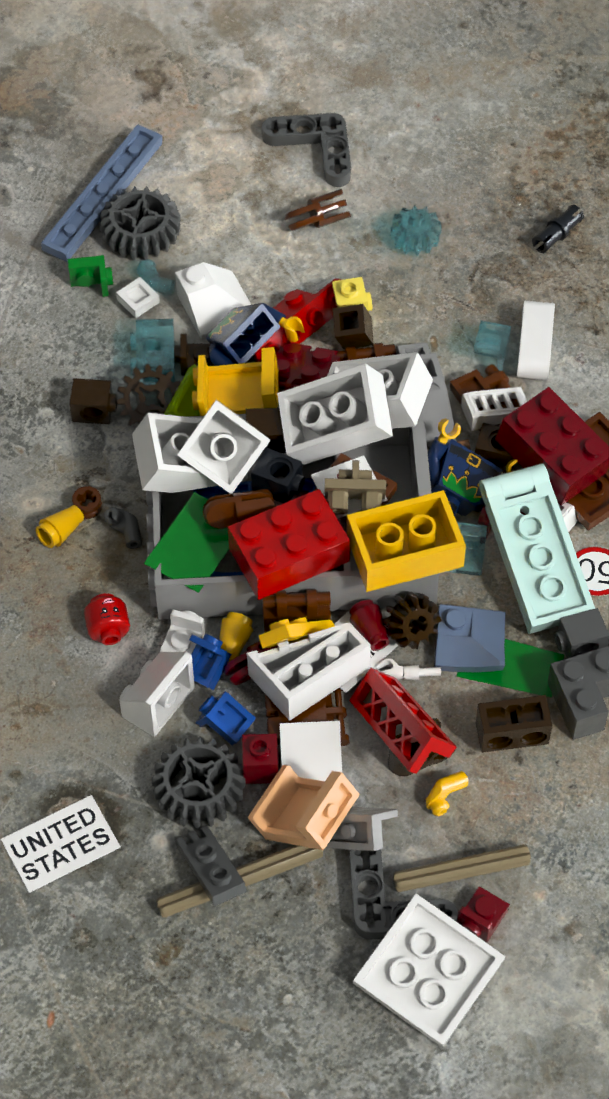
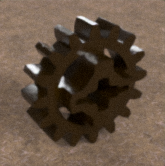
(137, 388)

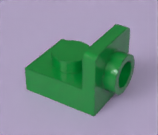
(90, 271)

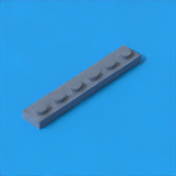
(111, 179)

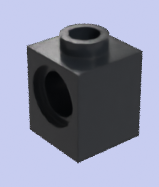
(275, 464)

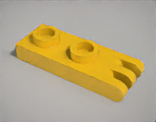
(292, 631)

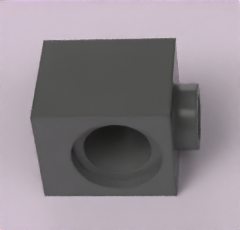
(581, 633)

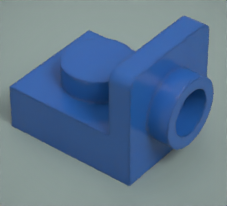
(225, 717)

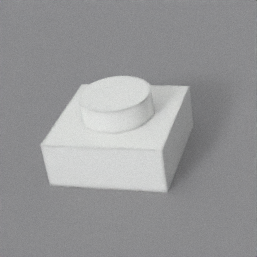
(137, 297)

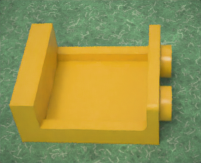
(237, 385)

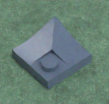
(470, 639)

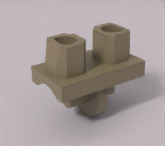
(354, 485)

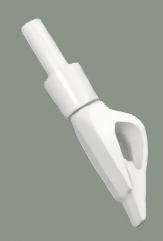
(407, 672)

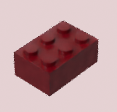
(554, 435)

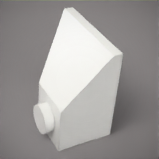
(208, 295)
(223, 446)

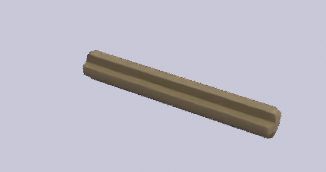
(461, 868)

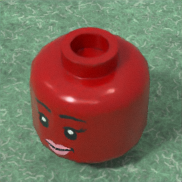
(106, 619)

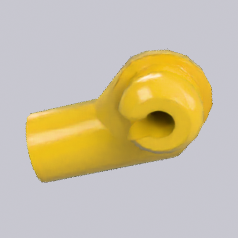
(442, 788)

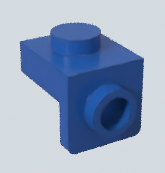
(208, 660)

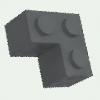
(579, 691)

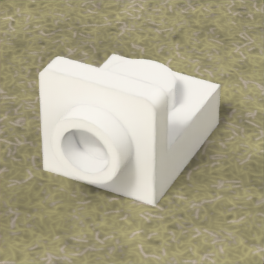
(181, 628)

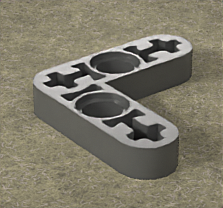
(326, 136)
(384, 912)

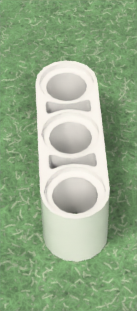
(535, 340)

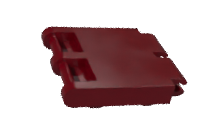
(300, 365)

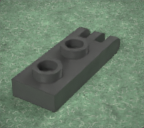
(211, 866)

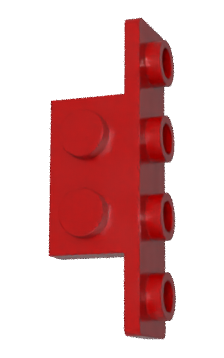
(311, 308)

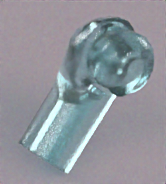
(148, 272)

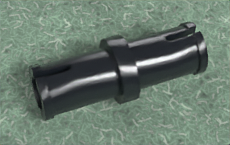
(557, 228)

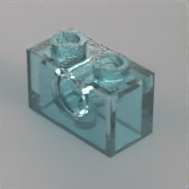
(153, 337)

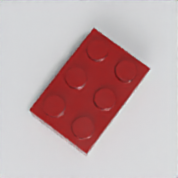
(289, 544)

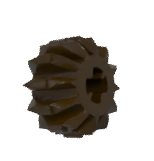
(400, 625)

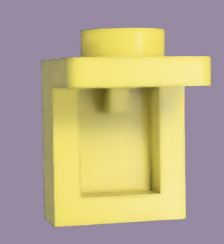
(351, 292)

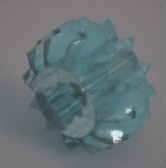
(415, 230)

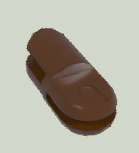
(317, 212)
(235, 507)

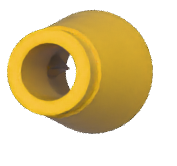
(57, 527)
(235, 633)

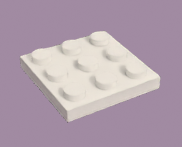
(429, 970)

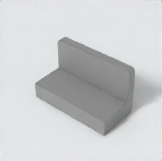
(361, 829)

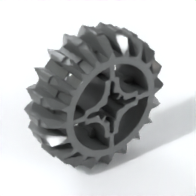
(140, 223)
(191, 798)

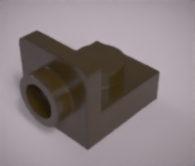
(187, 353)

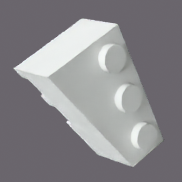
(311, 668)

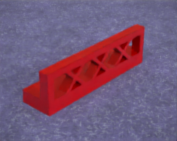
(400, 710)

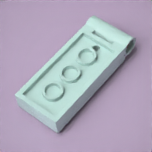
(535, 547)

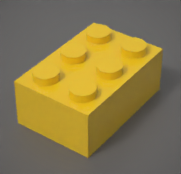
(405, 540)

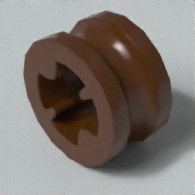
(94, 507)

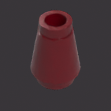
(368, 621)

